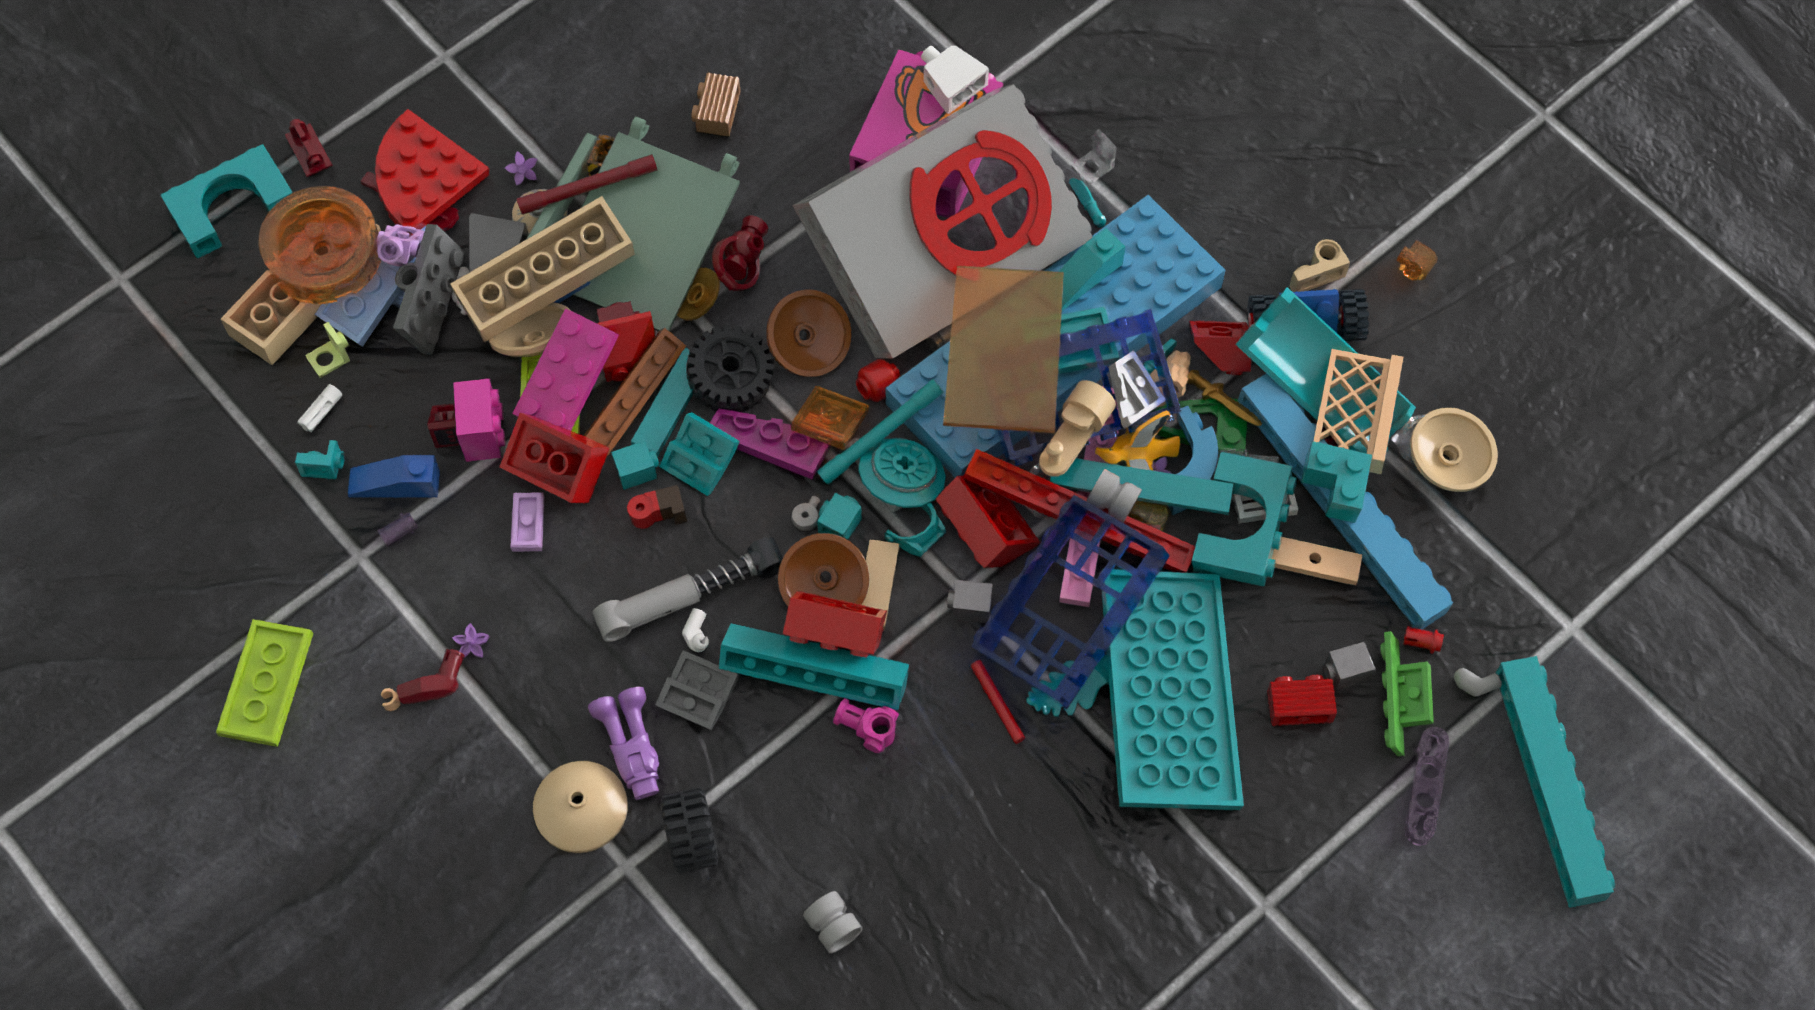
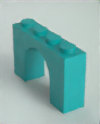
(192, 199)
(1248, 558)

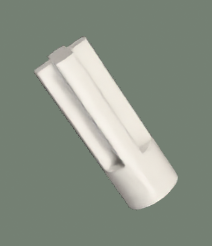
(320, 408)

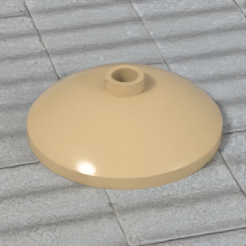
(530, 335)
(1463, 440)
(586, 824)

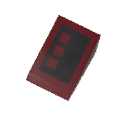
(443, 425)

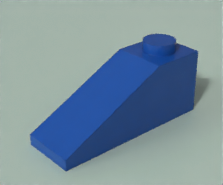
(396, 478)

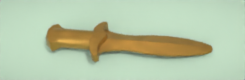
(1216, 392)

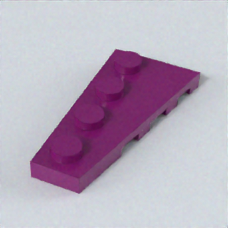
(773, 441)

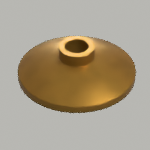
(700, 295)

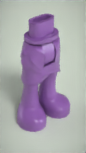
(636, 757)

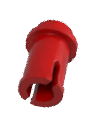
(1423, 639)

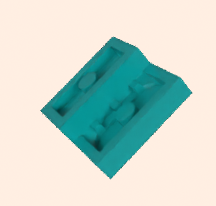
(699, 454)

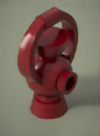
(741, 251)

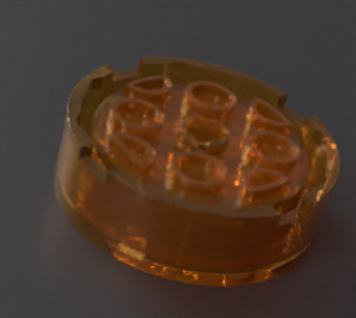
(311, 221)

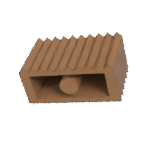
(717, 104)

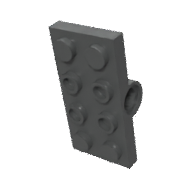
(427, 288)

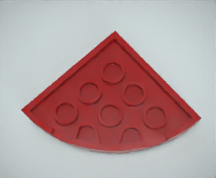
(422, 172)

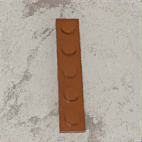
(636, 389)

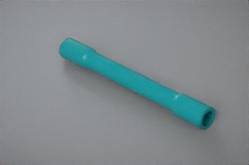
(842, 461)

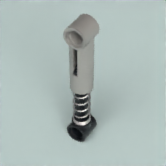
(618, 617)

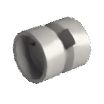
(1114, 496)
(829, 917)

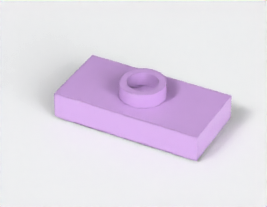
(527, 522)

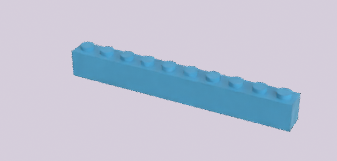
(1373, 534)

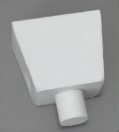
(953, 76)

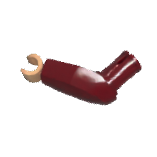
(427, 687)

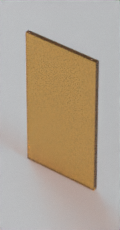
(1004, 349)

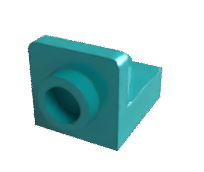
(319, 465)

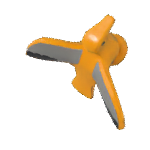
(1141, 447)

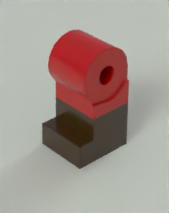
(656, 506)

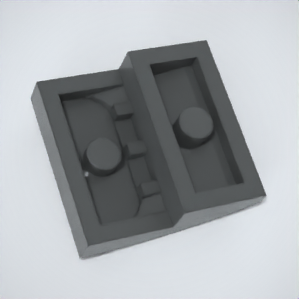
(697, 690)

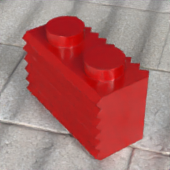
(1301, 701)

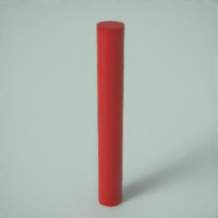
(997, 701)

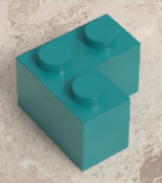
(1343, 473)

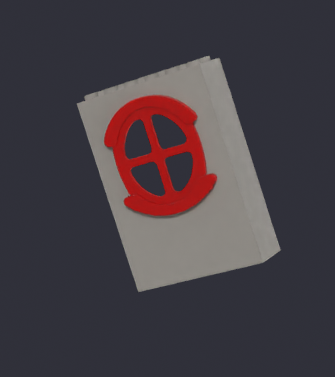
(895, 254)

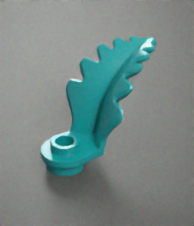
(1085, 696)

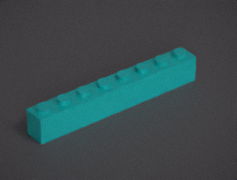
(1554, 782)

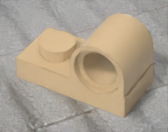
(1321, 270)

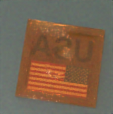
(830, 417)

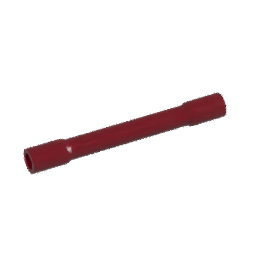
(544, 198)

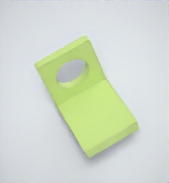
(335, 346)

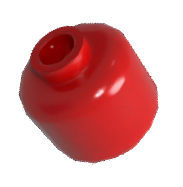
(875, 378)

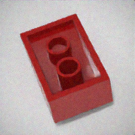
(554, 458)

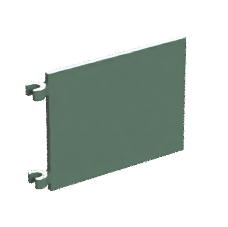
(669, 221)

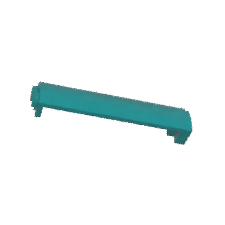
(1296, 351)

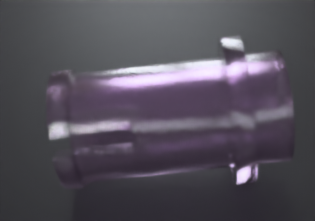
(398, 529)

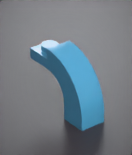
(1203, 448)

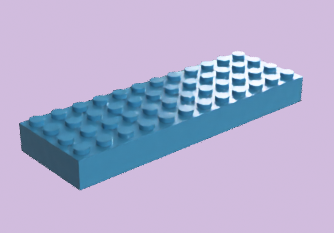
(1159, 272)

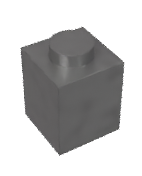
(970, 601)
(1349, 666)

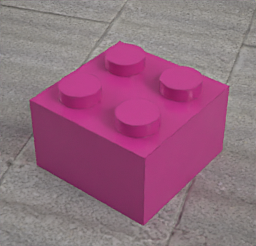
(478, 420)

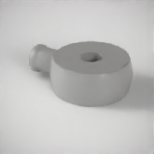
(806, 509)

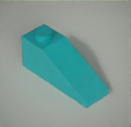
(1091, 265)

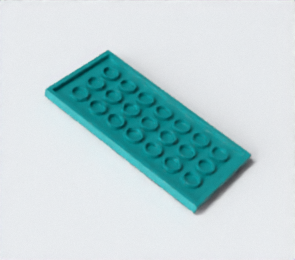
(1173, 696)

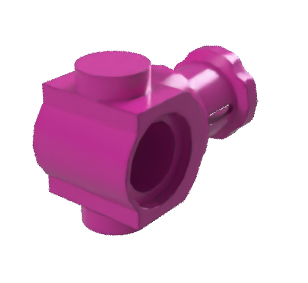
(866, 721)

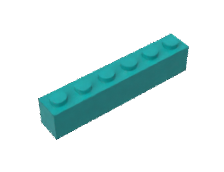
(812, 667)

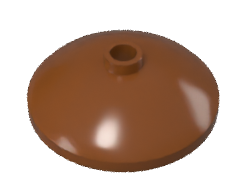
(826, 331)
(824, 552)

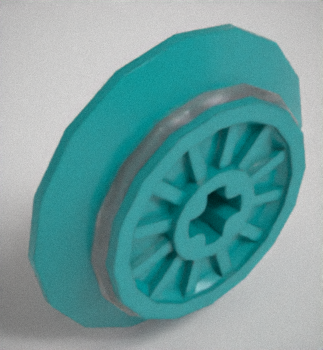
(909, 487)

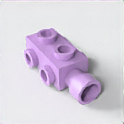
(396, 246)

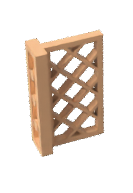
(1383, 406)

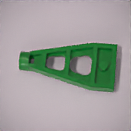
(1229, 427)

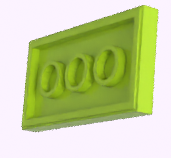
(264, 683)

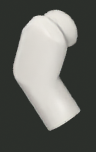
(692, 633)

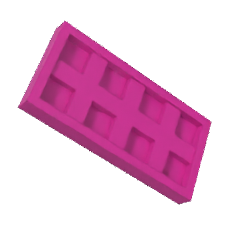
(567, 370)

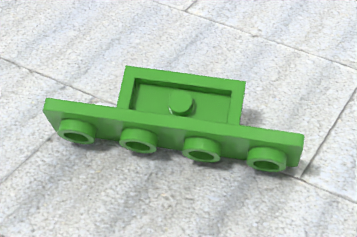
(1408, 694)

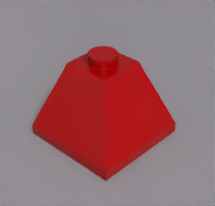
(634, 337)
(1218, 342)

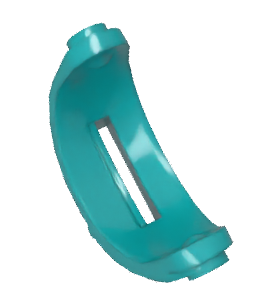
(923, 541)

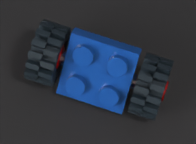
(1341, 310)

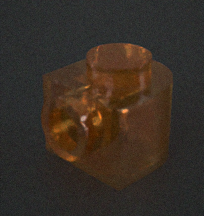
(1417, 261)

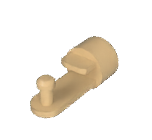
(1083, 414)

